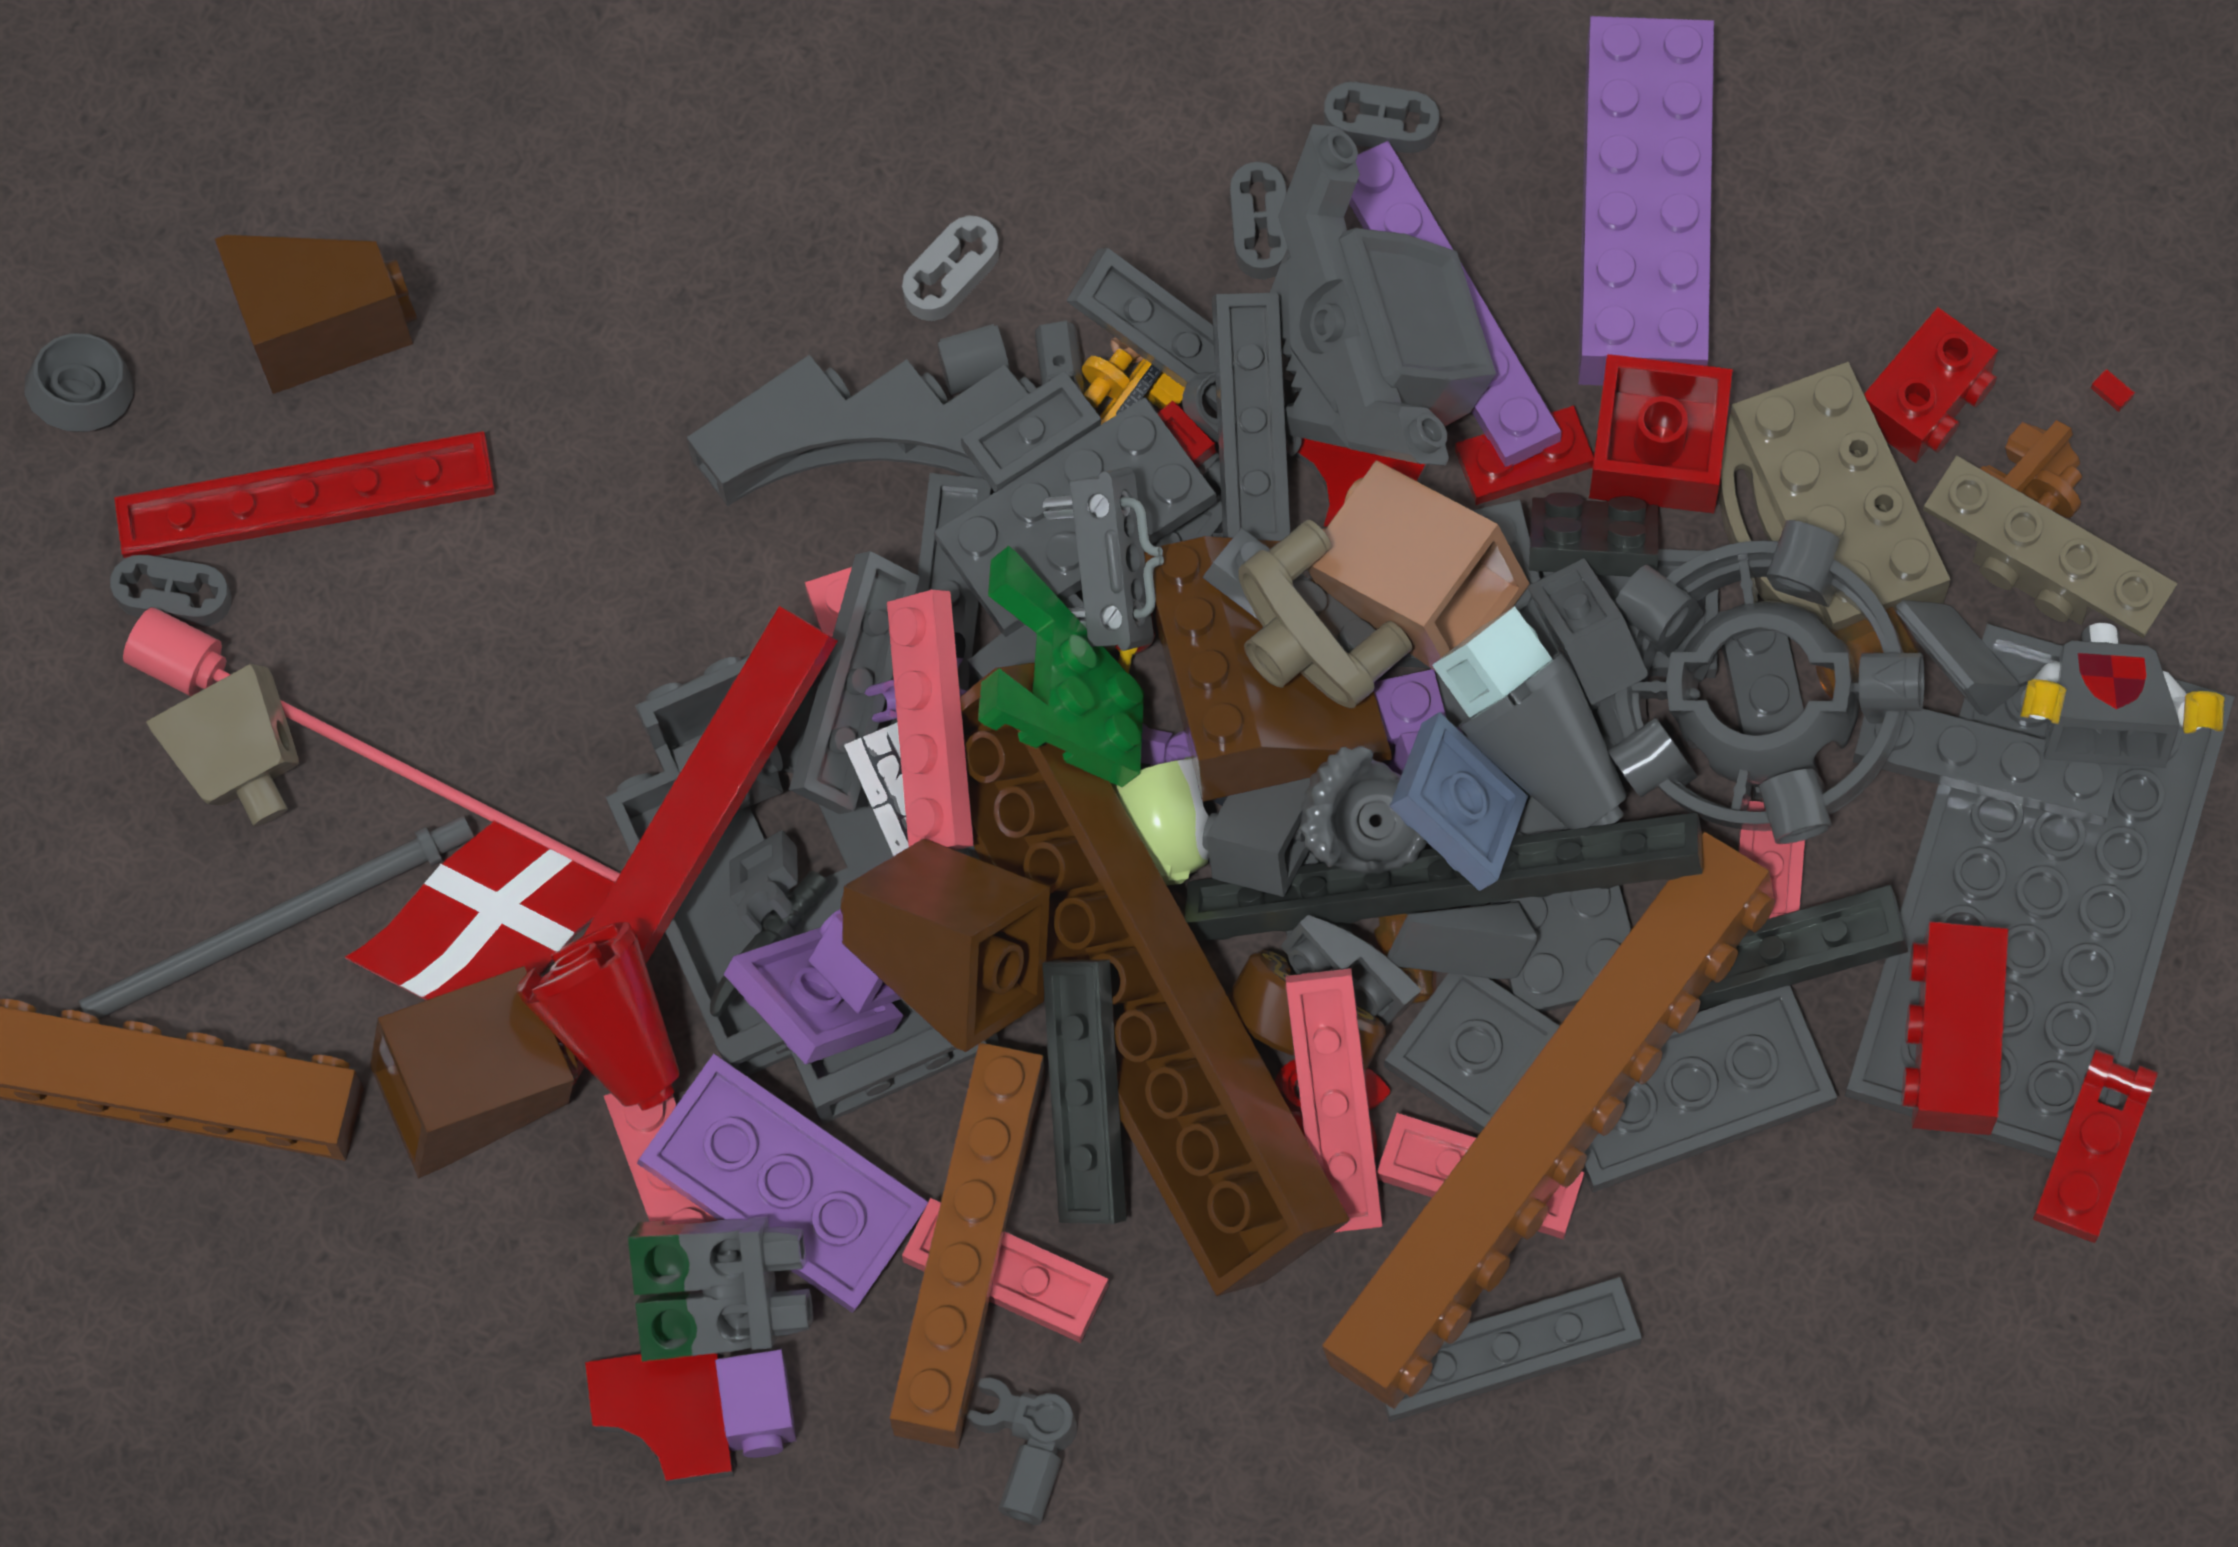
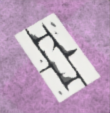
(880, 773)

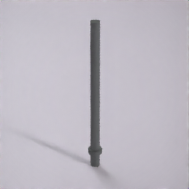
(426, 847)

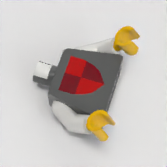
(2114, 703)

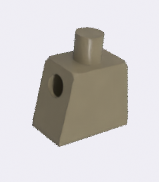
(232, 742)

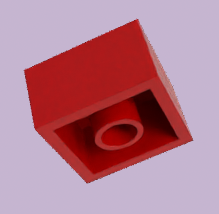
(1661, 433)

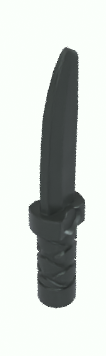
(773, 930)

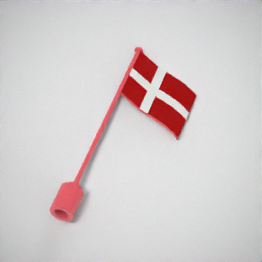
(484, 910)

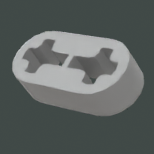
(941, 259)

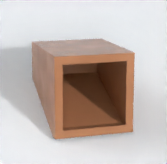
(1417, 563)

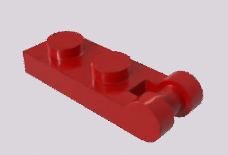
(2094, 1149)

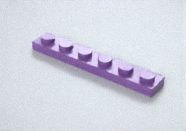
(1510, 407)

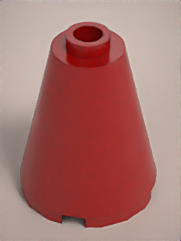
(607, 1014)

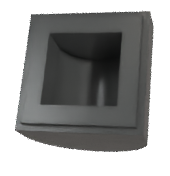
(971, 357)

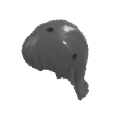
(1338, 814)

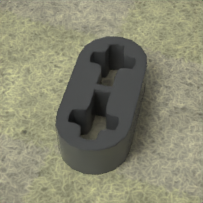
(1382, 116)
(1246, 221)
(172, 577)

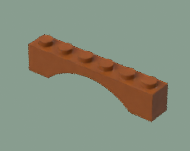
(966, 1246)

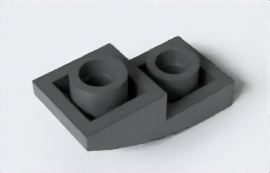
(1376, 980)

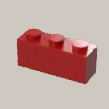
(1956, 1028)

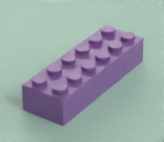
(1646, 192)

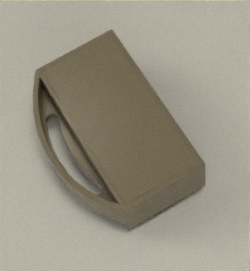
(1825, 463)

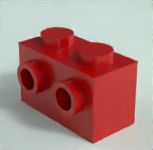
(1931, 384)

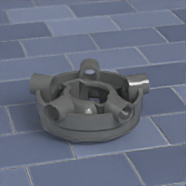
(1778, 763)

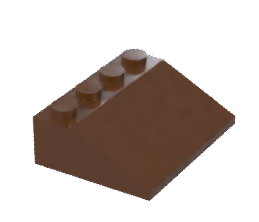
(1234, 720)

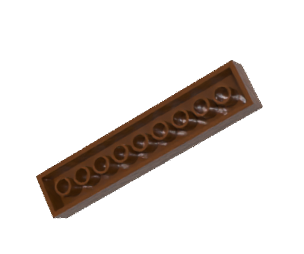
(1184, 1062)

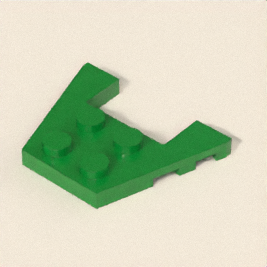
(1079, 691)

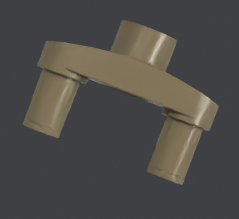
(1295, 637)

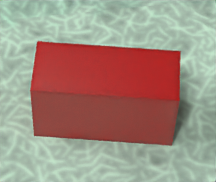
(2112, 390)

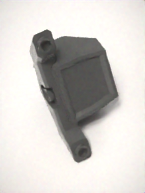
(1371, 321)

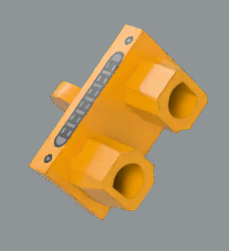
(1145, 380)

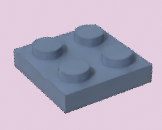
(1459, 801)

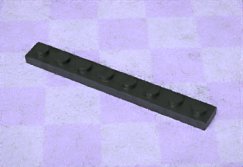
(1533, 868)

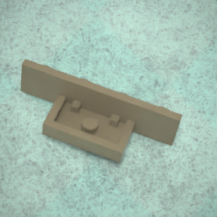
(2046, 553)

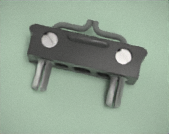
(1111, 558)

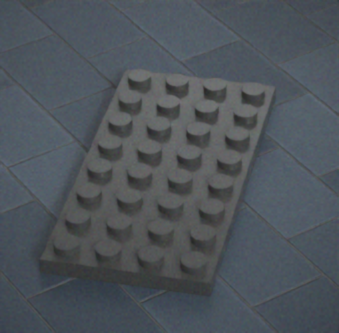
(2079, 910)

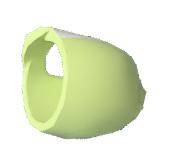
(1168, 817)

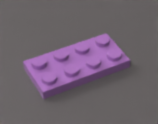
(755, 1156)

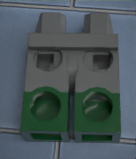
(715, 1286)

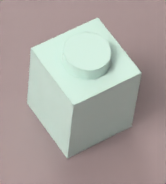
(1492, 662)

